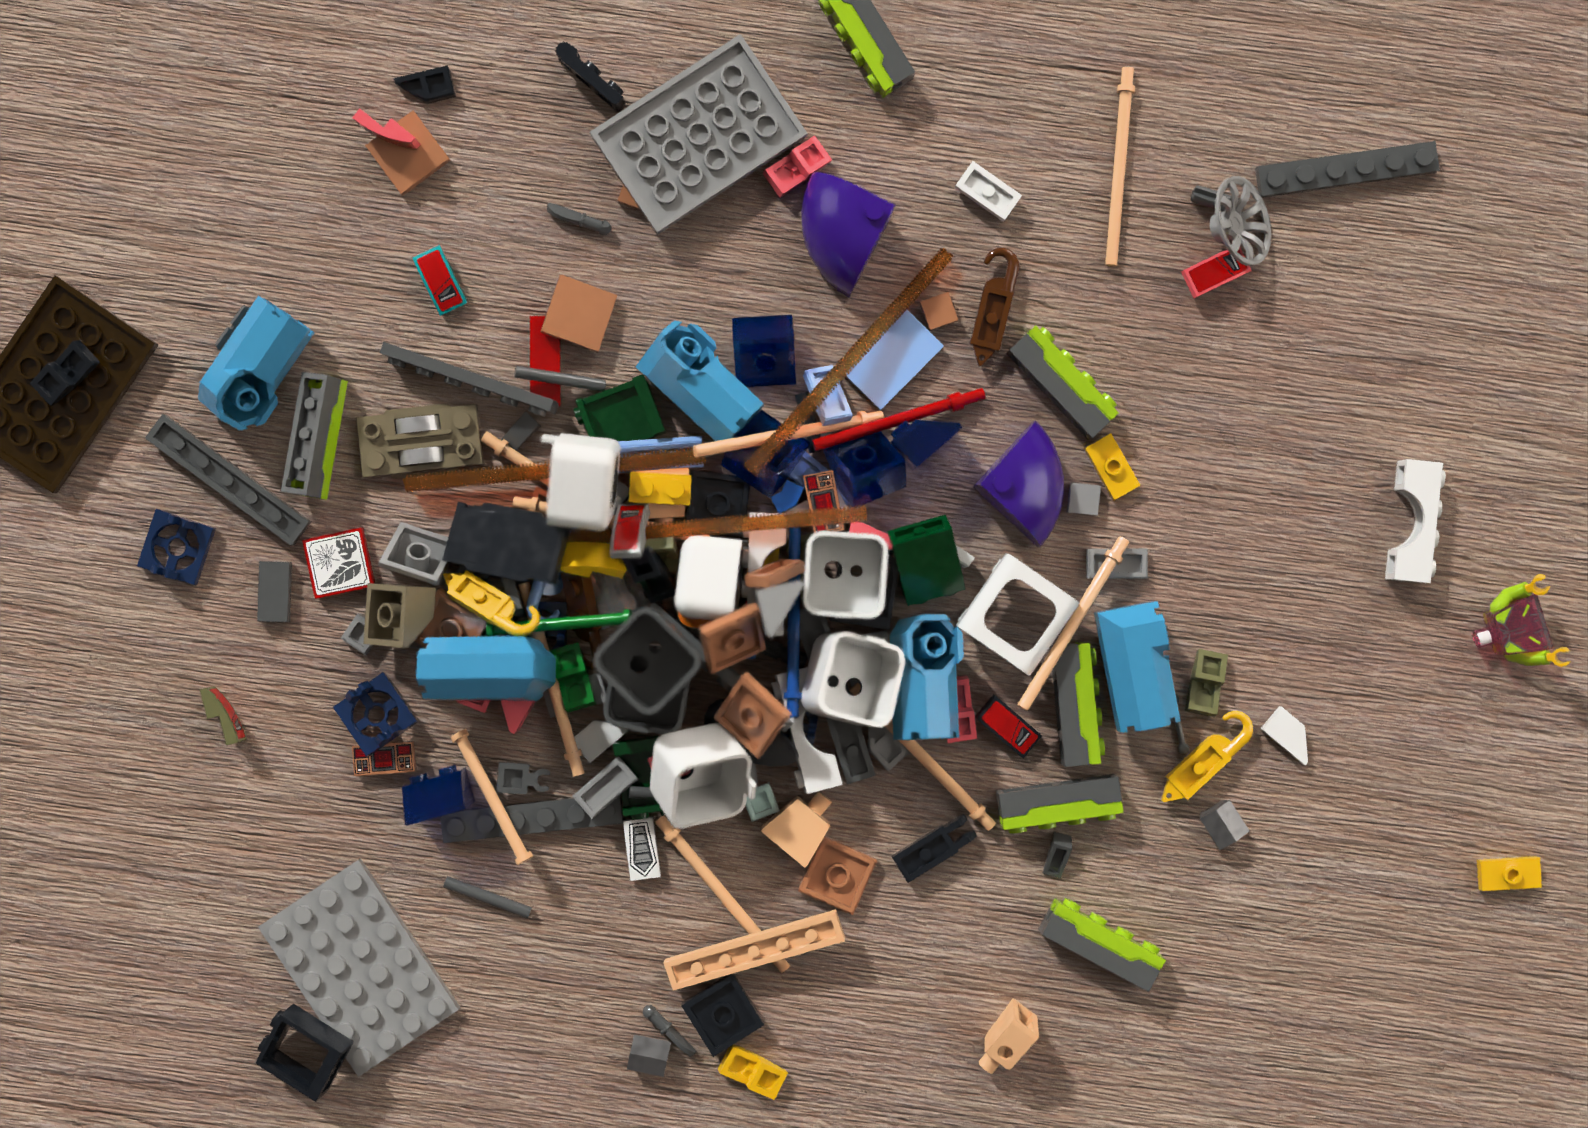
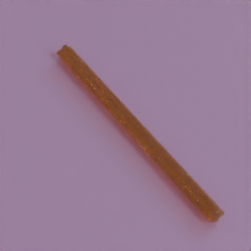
(850, 358)
(541, 471)
(734, 525)

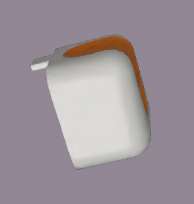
(708, 579)

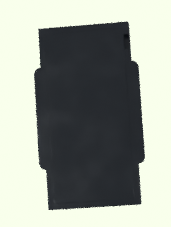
(506, 543)

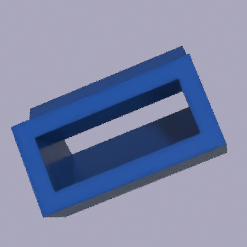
(787, 497)

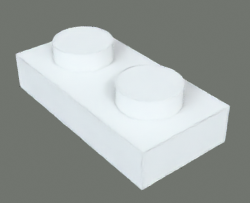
(988, 191)

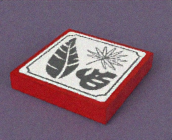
(338, 562)

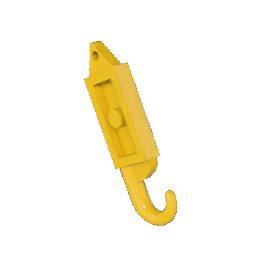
(488, 602)
(1206, 760)

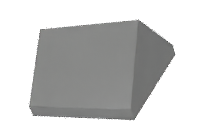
(416, 554)
(775, 604)

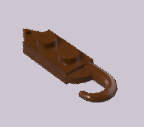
(994, 307)
(582, 602)

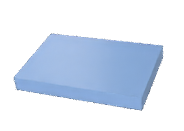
(894, 360)

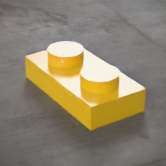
(660, 488)

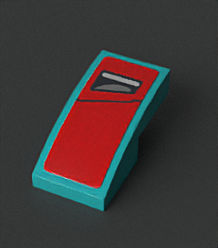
(439, 280)

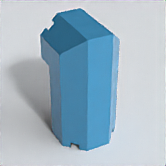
(253, 365)
(691, 376)
(485, 668)
(1136, 668)
(928, 685)

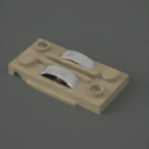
(420, 440)

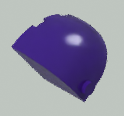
(842, 228)
(1027, 484)

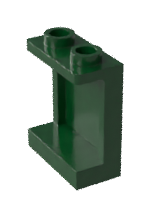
(621, 412)
(927, 560)
(635, 755)

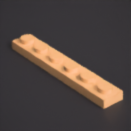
(754, 950)

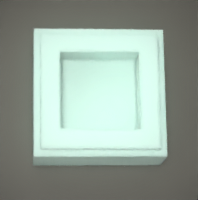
(763, 804)

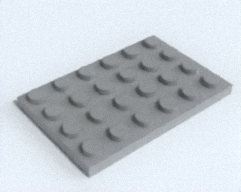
(698, 134)
(359, 966)

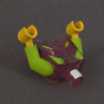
(1518, 626)

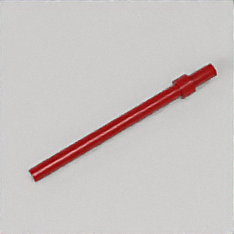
(953, 403)

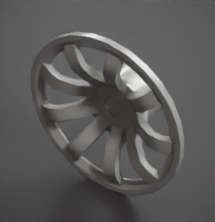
(1232, 222)

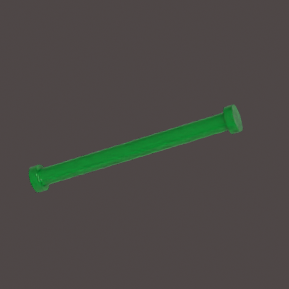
(569, 622)

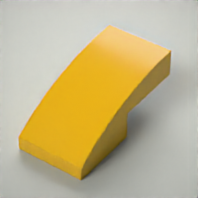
(586, 557)
(753, 1071)

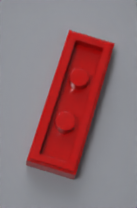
(544, 355)

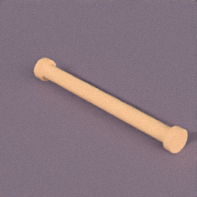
(491, 796)

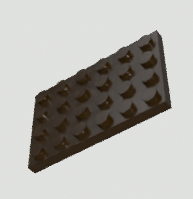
(52, 439)

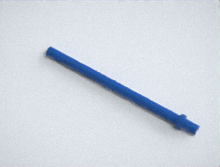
(793, 644)

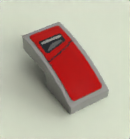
(629, 531)

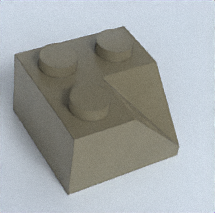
(397, 614)

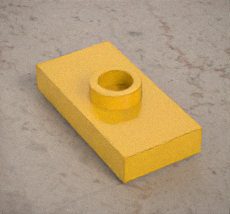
(1112, 466)
(1509, 873)

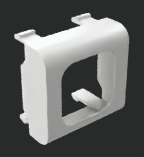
(973, 623)

